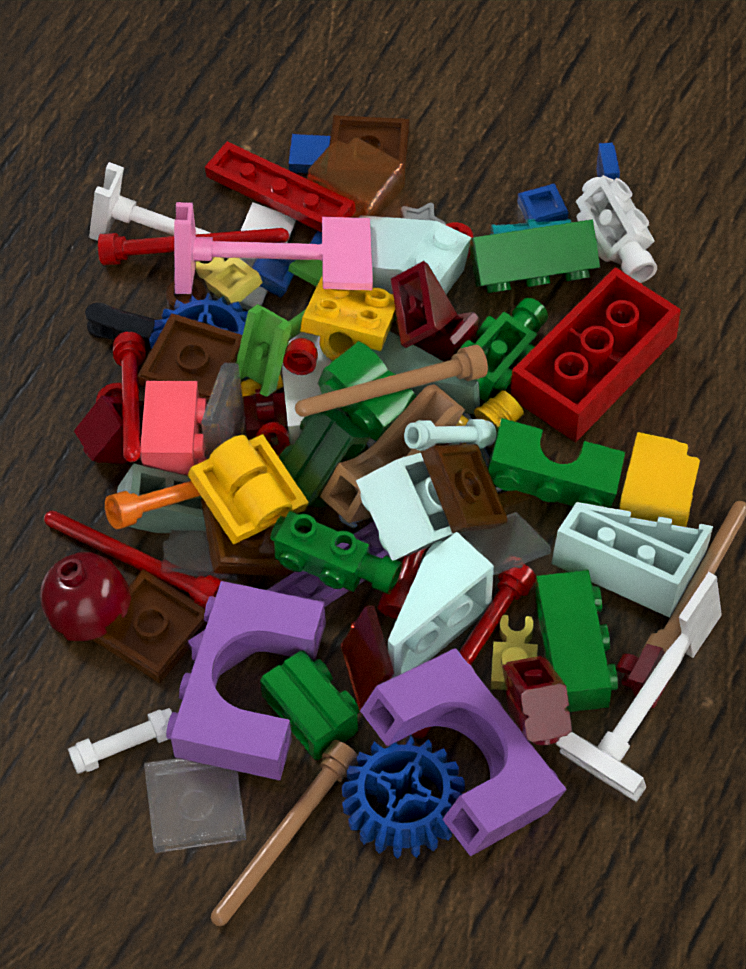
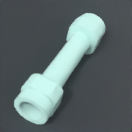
(425, 434)

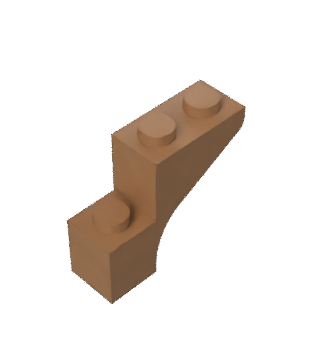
(342, 489)

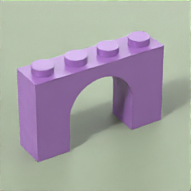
(238, 624)
(454, 697)

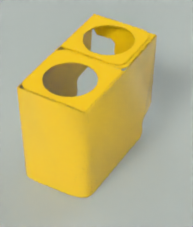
(659, 480)

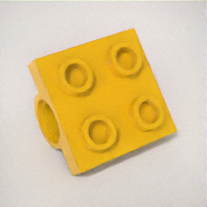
(348, 317)
(246, 486)

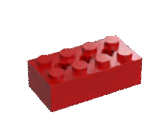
(595, 354)

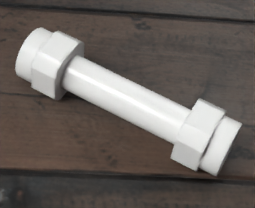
(86, 755)

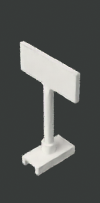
(110, 206)
(604, 760)

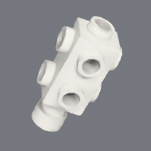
(621, 234)

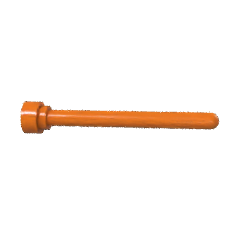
(125, 508)

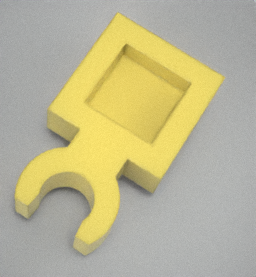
(229, 278)
(512, 648)

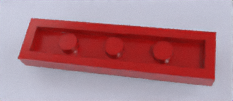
(277, 187)

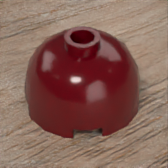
(83, 596)

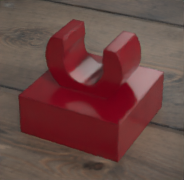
(262, 410)
(639, 669)

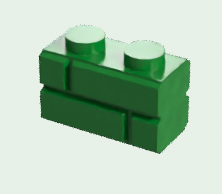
(305, 696)

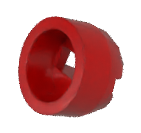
(300, 356)
(281, 432)

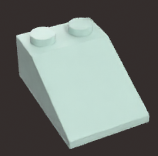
(406, 242)
(404, 506)
(442, 602)

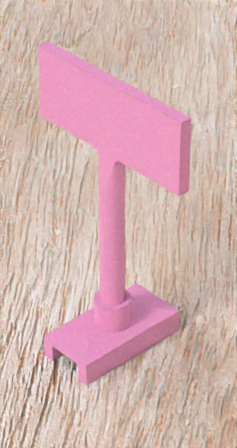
(343, 251)

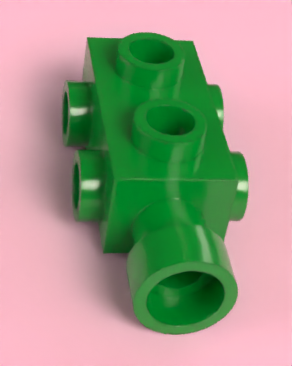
(508, 337)
(319, 555)

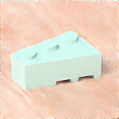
(631, 555)

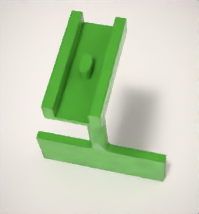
(268, 335)

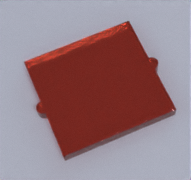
(366, 655)

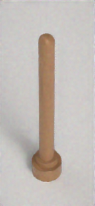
(467, 364)
(711, 561)
(334, 767)

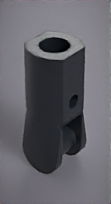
(110, 322)

